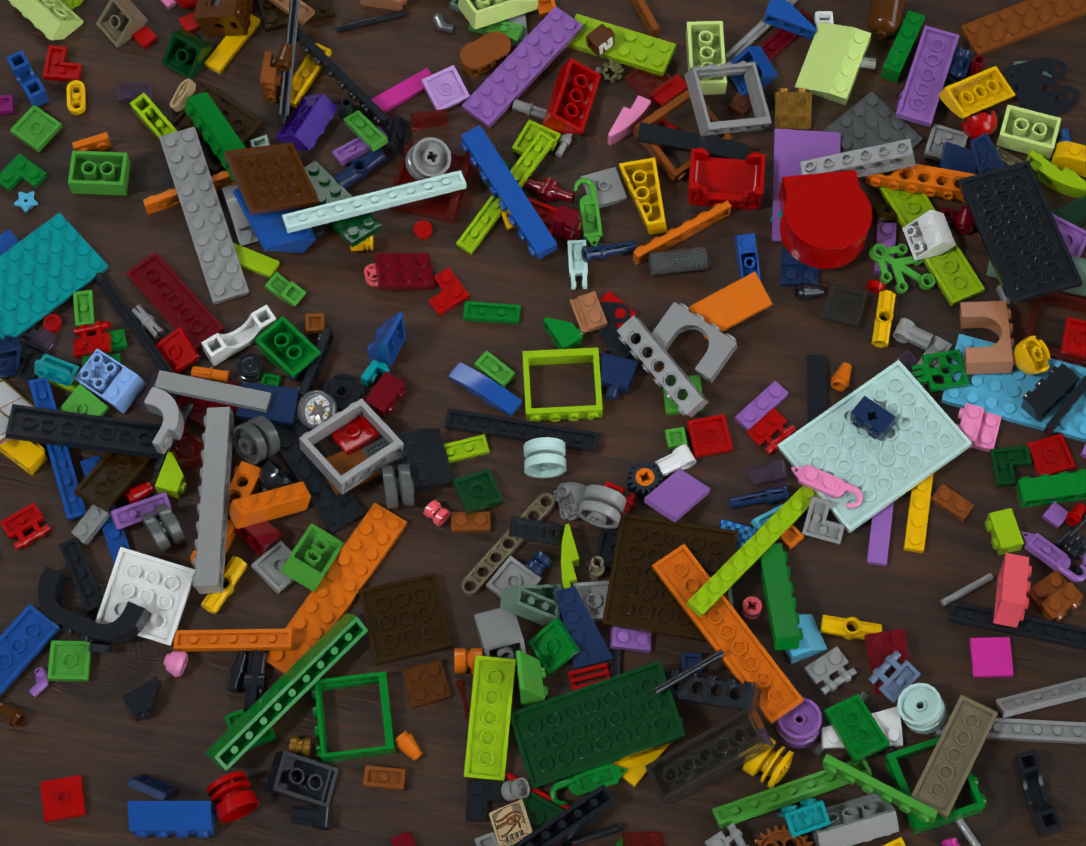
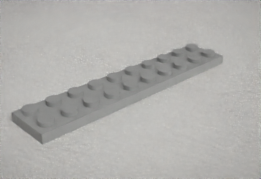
(204, 215)

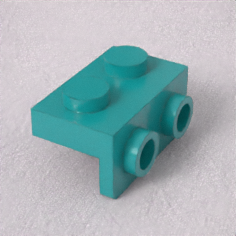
(56, 369)

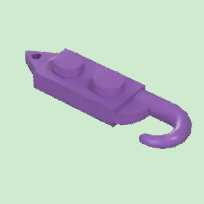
(1051, 555)

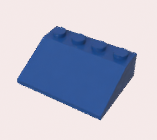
(272, 231)

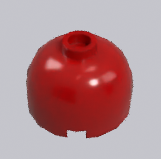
(980, 124)

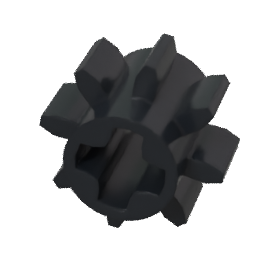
(1074, 546)

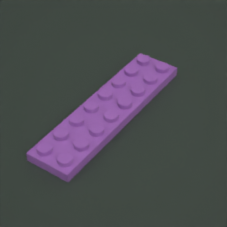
(522, 67)

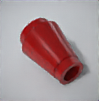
(138, 493)

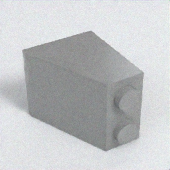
(499, 634)

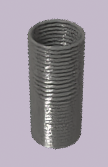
(679, 261)

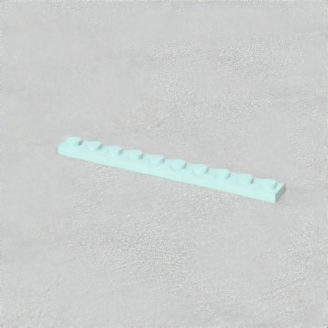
(374, 201)

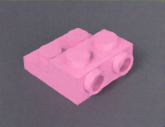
(979, 426)

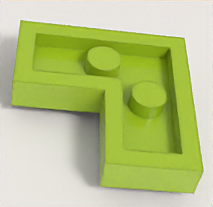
(529, 133)

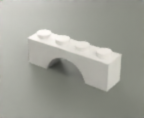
(225, 345)

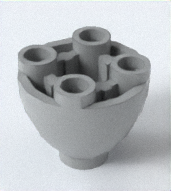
(569, 497)

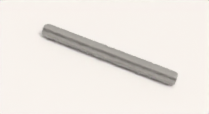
(749, 38)

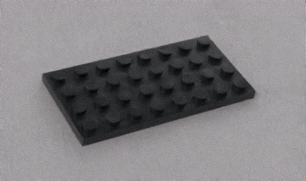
(1019, 233)

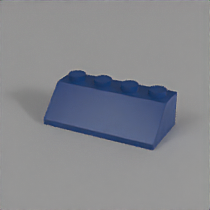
(171, 818)

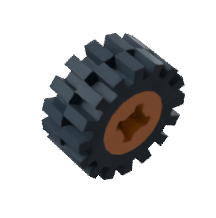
(640, 486)

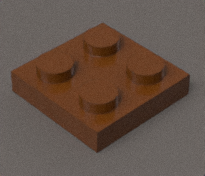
(426, 684)

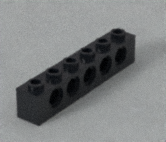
(749, 692)

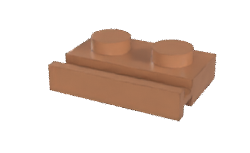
(588, 312)

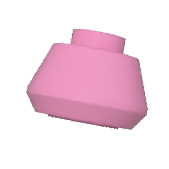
(176, 662)

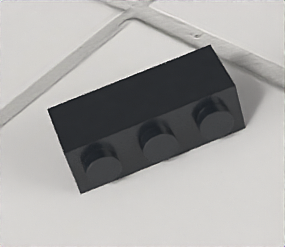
(1049, 391)

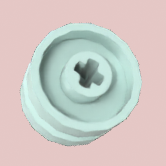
(544, 457)
(922, 708)

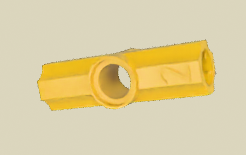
(882, 328)
(232, 574)
(837, 626)

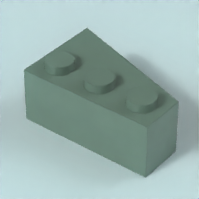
(532, 602)

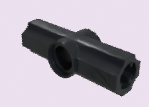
(254, 678)

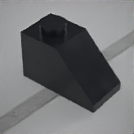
(143, 699)

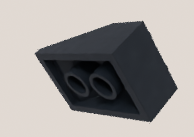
(301, 779)

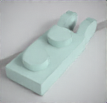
(577, 266)

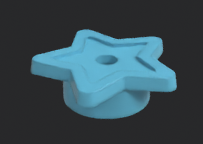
(26, 205)

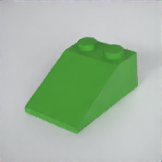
(312, 557)
(530, 679)

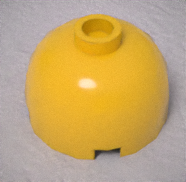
(1031, 356)

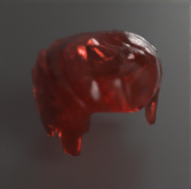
(188, 451)

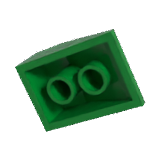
(286, 347)

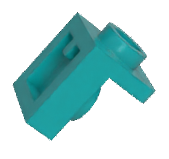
(372, 373)

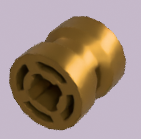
(301, 746)

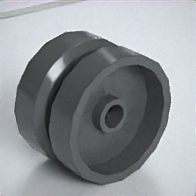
(255, 440)
(399, 485)
(163, 527)

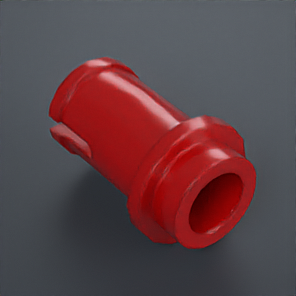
(1074, 517)

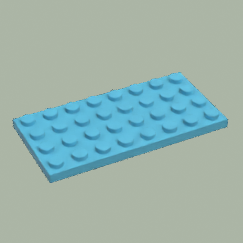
(1003, 394)

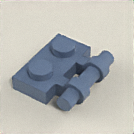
(899, 680)

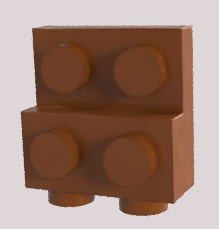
(270, 79)
(1055, 596)

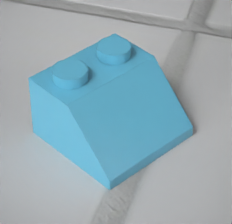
(812, 640)

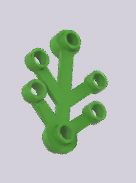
(899, 266)

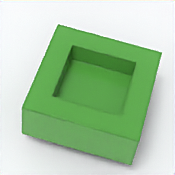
(675, 437)

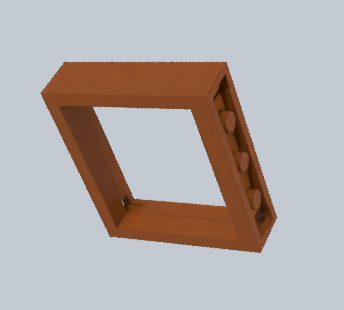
(663, 162)

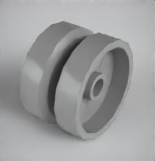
(428, 158)
(602, 506)

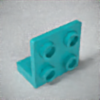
(805, 817)

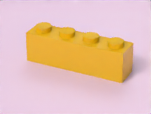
(24, 454)

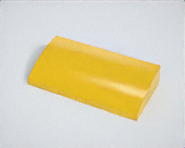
(976, 93)

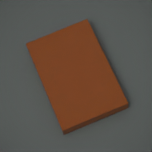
(344, 463)

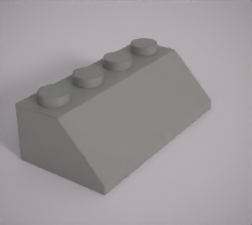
(857, 822)

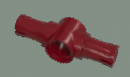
(548, 190)

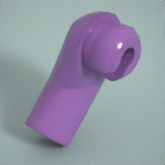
(41, 681)

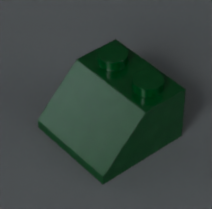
(186, 53)

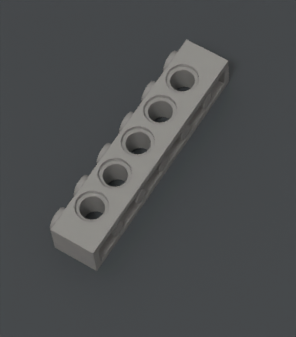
(865, 161)
(695, 400)

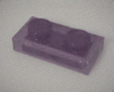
(131, 90)

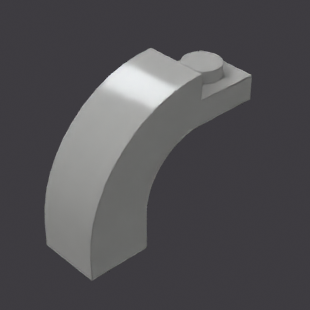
(242, 226)
(172, 428)

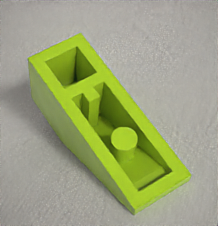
(151, 116)

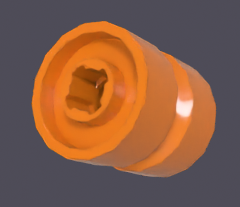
(465, 660)

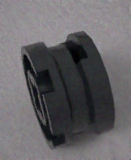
(250, 367)

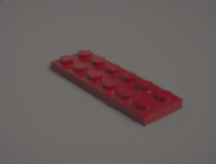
(174, 299)

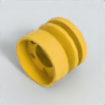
(771, 764)

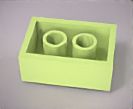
(1028, 130)

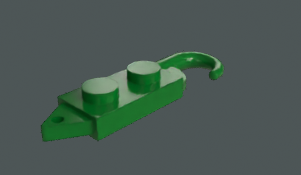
(588, 781)

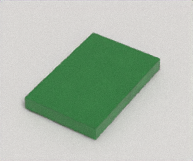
(856, 728)

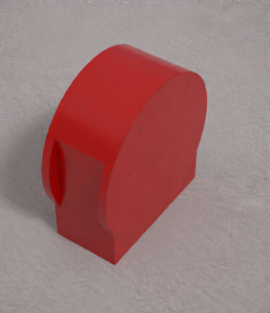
(824, 218)

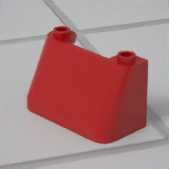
(725, 179)

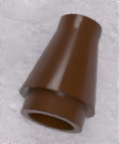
(284, 58)
(14, 716)

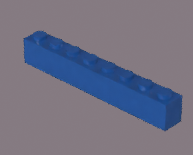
(509, 193)

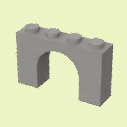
(720, 346)

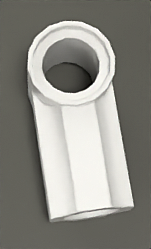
(679, 459)

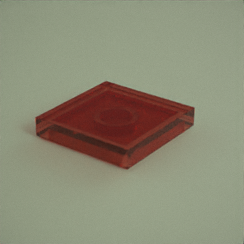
(647, 83)

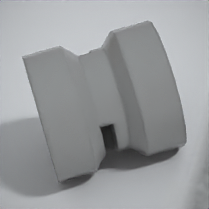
(515, 789)

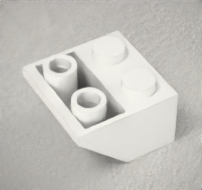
(929, 235)

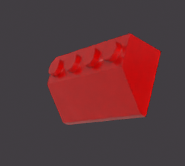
(571, 98)

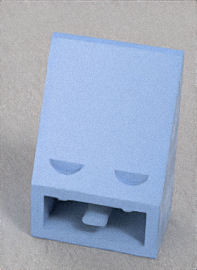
(110, 381)

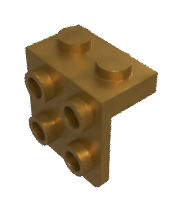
(792, 109)

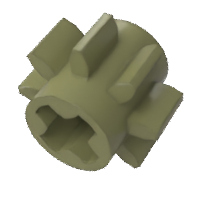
(615, 67)

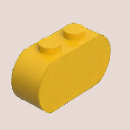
(1071, 156)

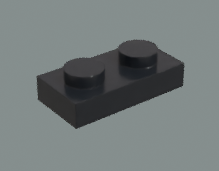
(398, 135)

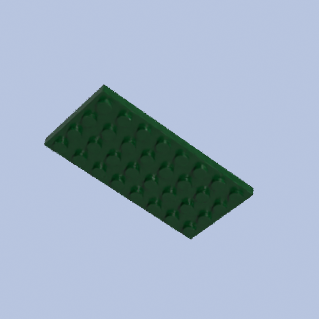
(596, 725)

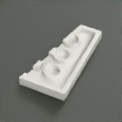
(888, 721)

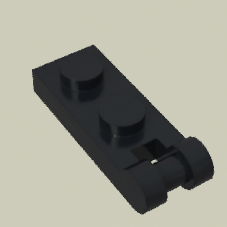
(535, 530)

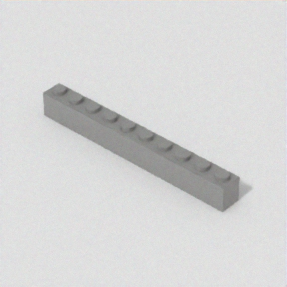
(214, 501)

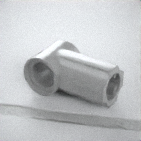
(908, 332)

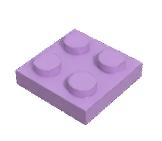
(445, 88)

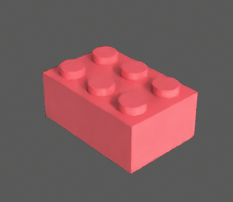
(1012, 590)

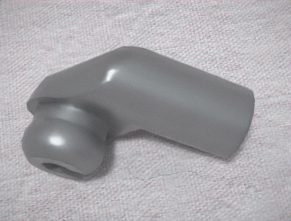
(440, 24)

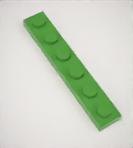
(887, 794)

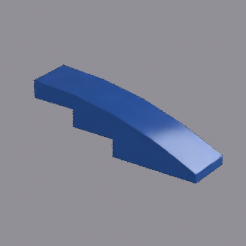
(486, 389)

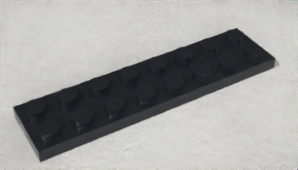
(82, 431)
(333, 509)

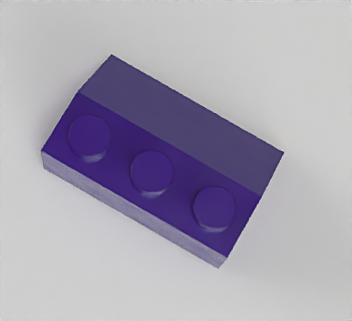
(307, 122)

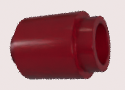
(964, 221)

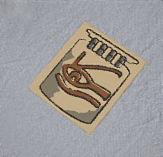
(510, 823)

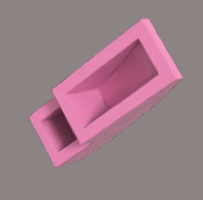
(628, 118)

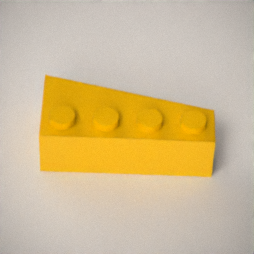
(644, 187)

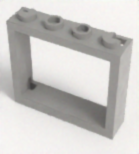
(754, 87)
(364, 469)

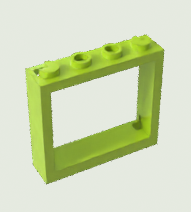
(562, 356)

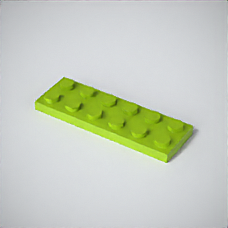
(630, 47)
(489, 718)

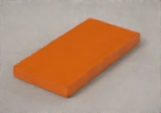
(733, 303)

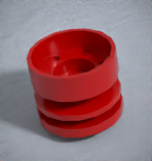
(232, 796)

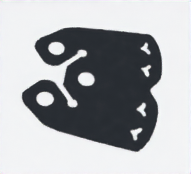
(1030, 86)

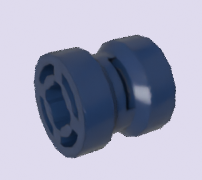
(538, 563)

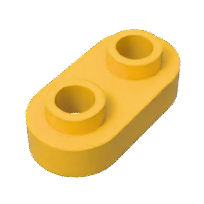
(76, 99)

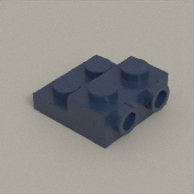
(794, 272)
(9, 356)

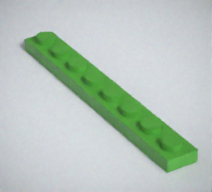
(782, 795)

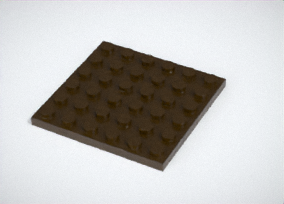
(635, 592)

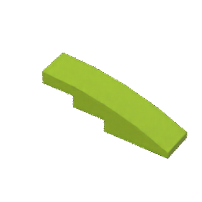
(569, 559)

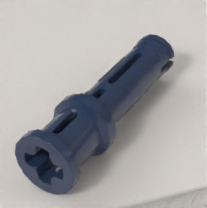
(600, 251)
(768, 496)

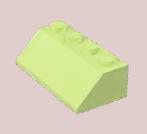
(49, 16)

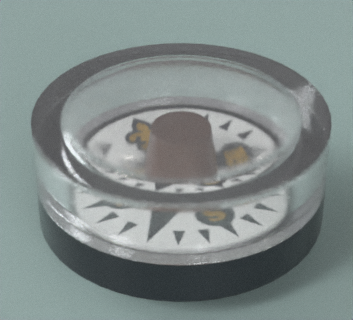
(316, 408)

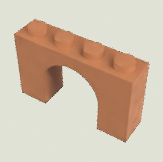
(991, 316)

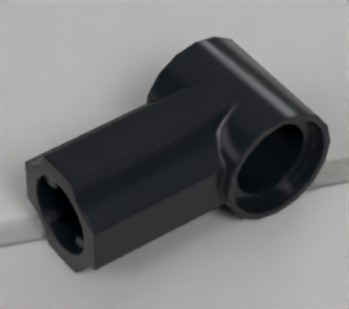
(317, 817)

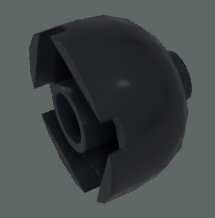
(273, 476)

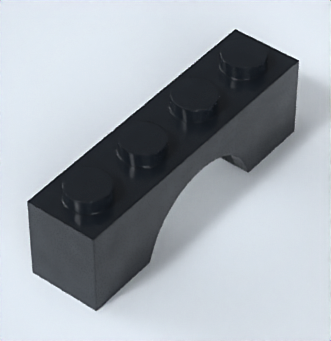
(1030, 779)

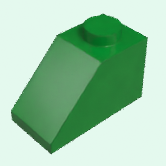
(563, 333)

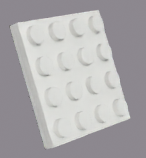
(152, 584)

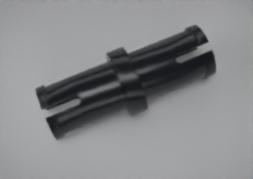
(237, 672)

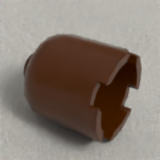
(885, 17)

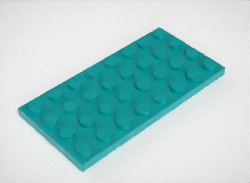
(43, 274)

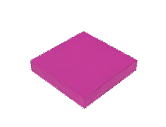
(991, 657)

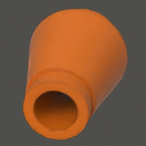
(841, 377)
(408, 745)

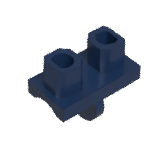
(960, 63)

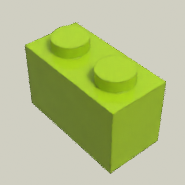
(1004, 531)

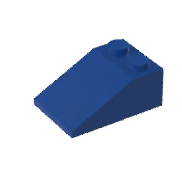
(388, 340)

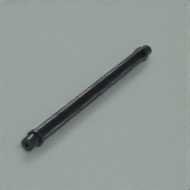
(286, 84)
(132, 323)

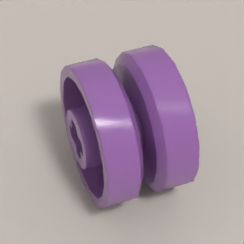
(801, 725)

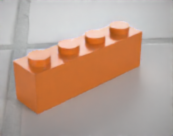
(269, 505)

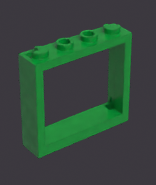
(347, 682)
(901, 785)

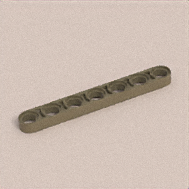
(504, 552)

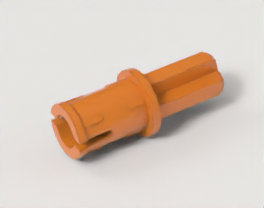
(210, 373)

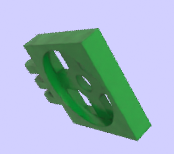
(925, 372)

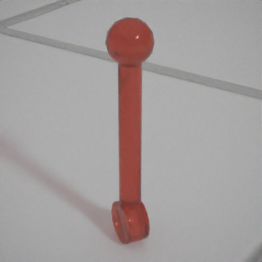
(459, 684)

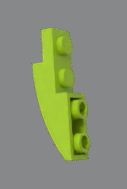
(1064, 181)

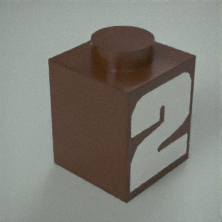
(600, 39)

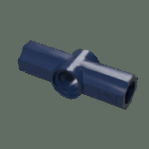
(367, 162)

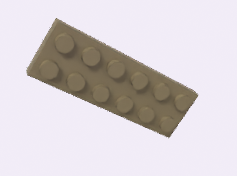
(954, 755)

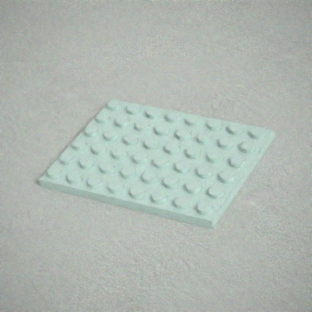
(884, 469)

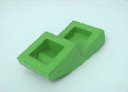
(285, 290)

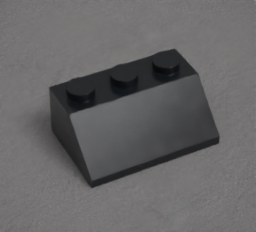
(427, 459)

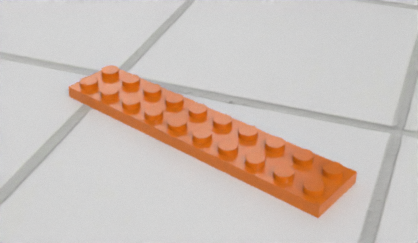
(340, 584)
(728, 632)

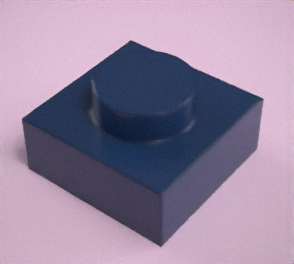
(690, 659)

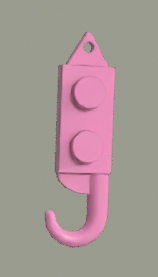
(826, 483)

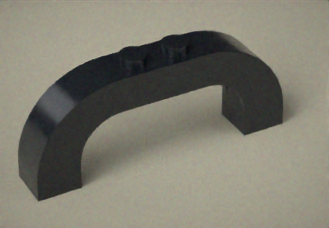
(119, 631)

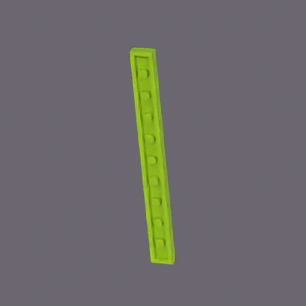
(750, 551)

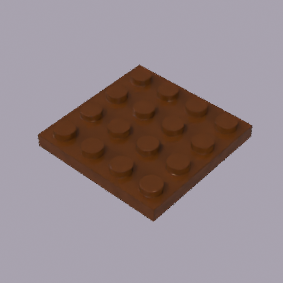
(271, 178)

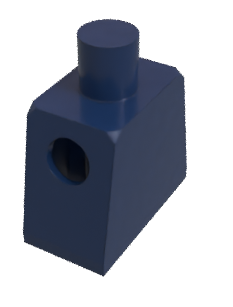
(617, 375)

